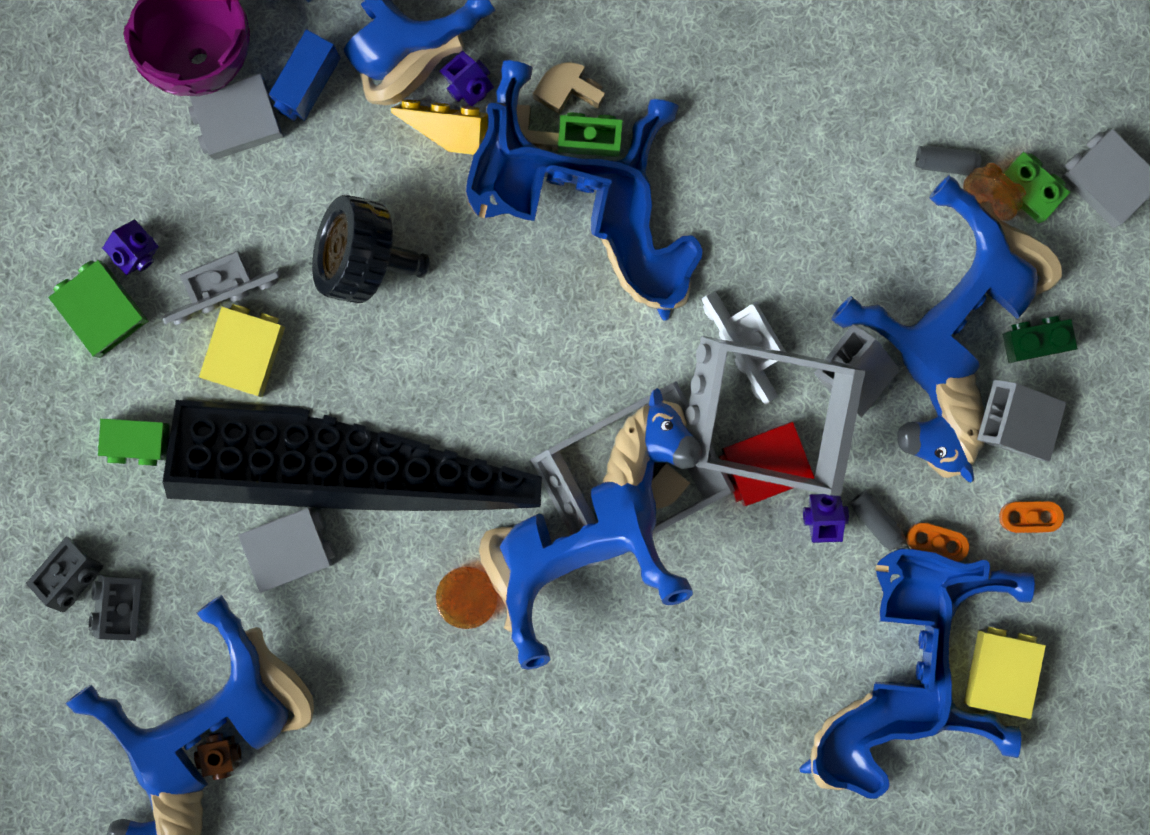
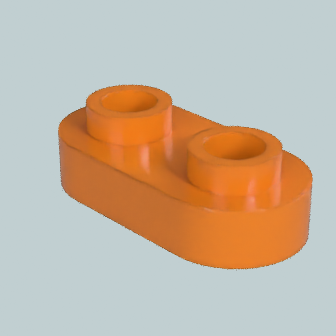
(1030, 517)
(937, 540)

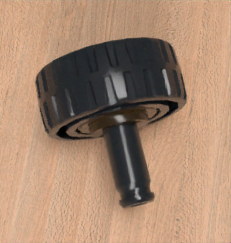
(357, 249)

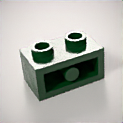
(1039, 341)

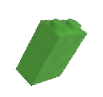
(97, 308)

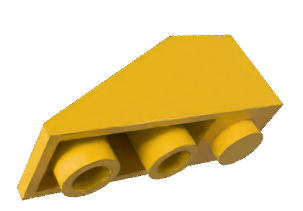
(450, 128)

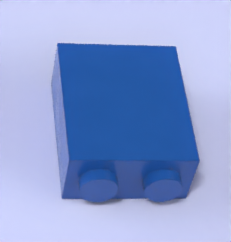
(304, 76)

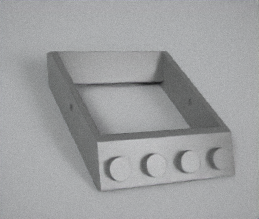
(838, 425)
(570, 500)

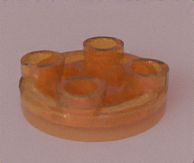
(993, 186)
(466, 597)

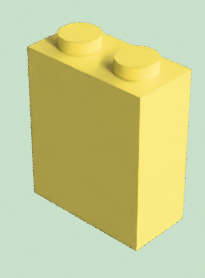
(242, 350)
(1004, 673)

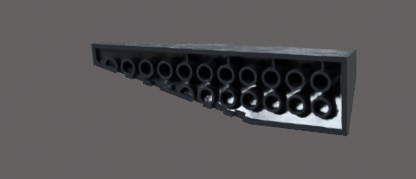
(321, 463)

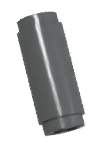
(947, 160)
(877, 520)

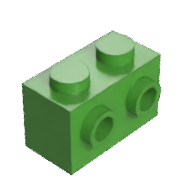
(589, 135)
(1042, 190)
(133, 440)

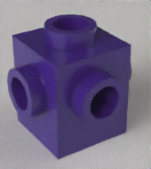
(467, 79)
(131, 247)
(828, 512)

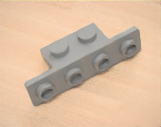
(216, 282)

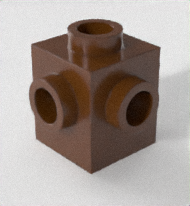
(226, 748)

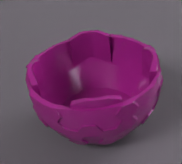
(170, 33)

